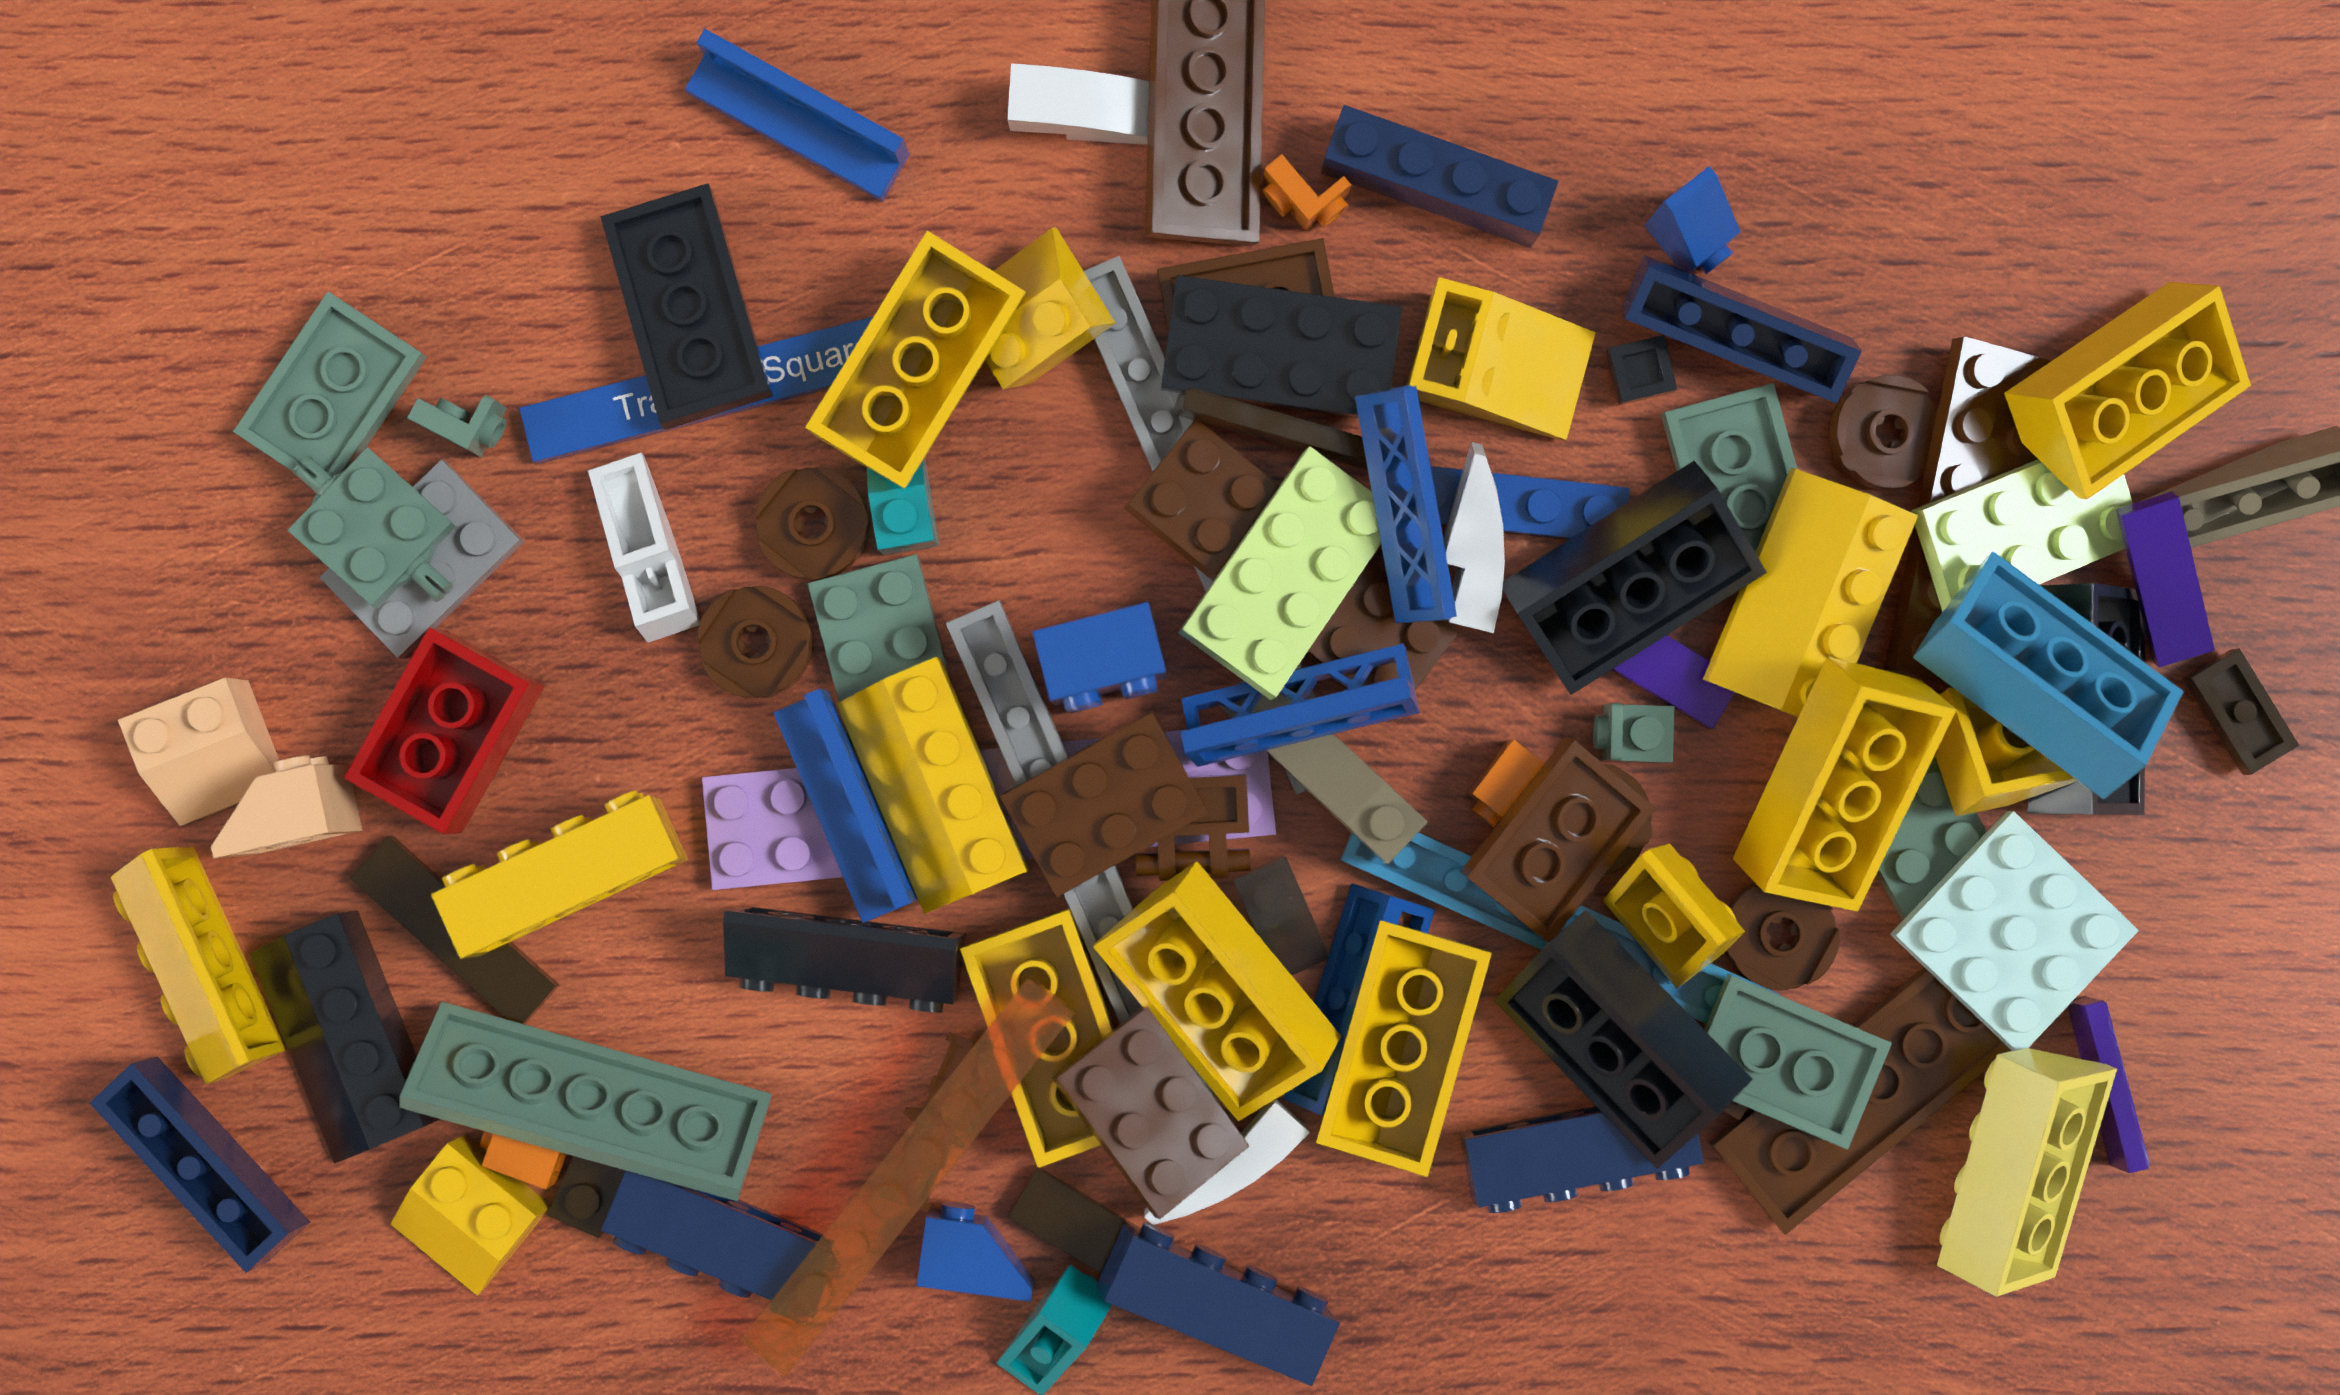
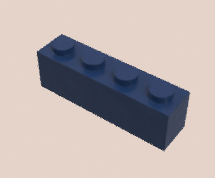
(1439, 176)
(1741, 329)
(1557, 1156)
(200, 1162)
(708, 1234)
(1218, 1303)

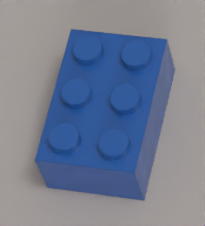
(1100, 657)

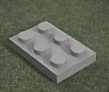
(464, 558)

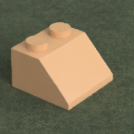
(201, 748)
(290, 808)

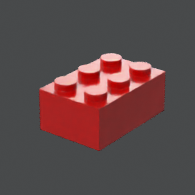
(444, 731)

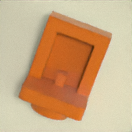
(1291, 194)

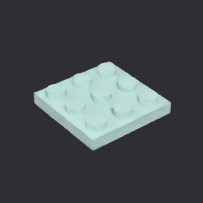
(2014, 932)

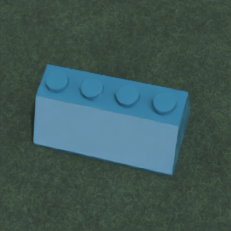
(2050, 676)

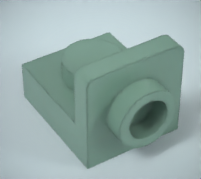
(450, 423)
(1635, 733)

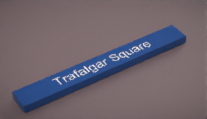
(628, 412)

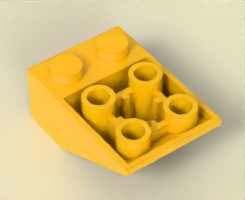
(1499, 360)

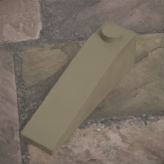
(2263, 488)
(1346, 788)

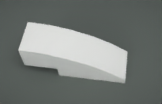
(1078, 104)
(1476, 544)
(643, 548)
(1270, 1139)

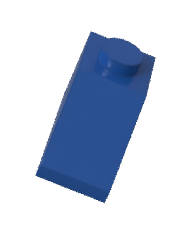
(1695, 224)
(970, 1256)

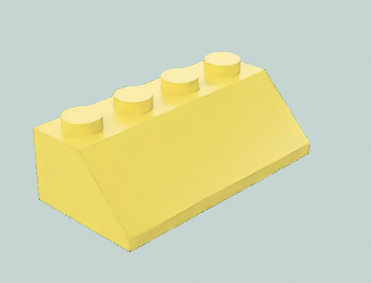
(2024, 1169)

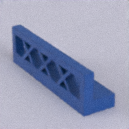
(797, 117)
(1405, 505)
(1302, 718)
(845, 805)
(1345, 974)

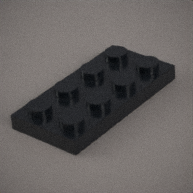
(686, 306)
(1279, 346)

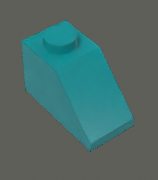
(902, 516)
(1056, 1331)

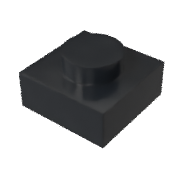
(1641, 370)

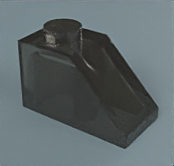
(1281, 914)

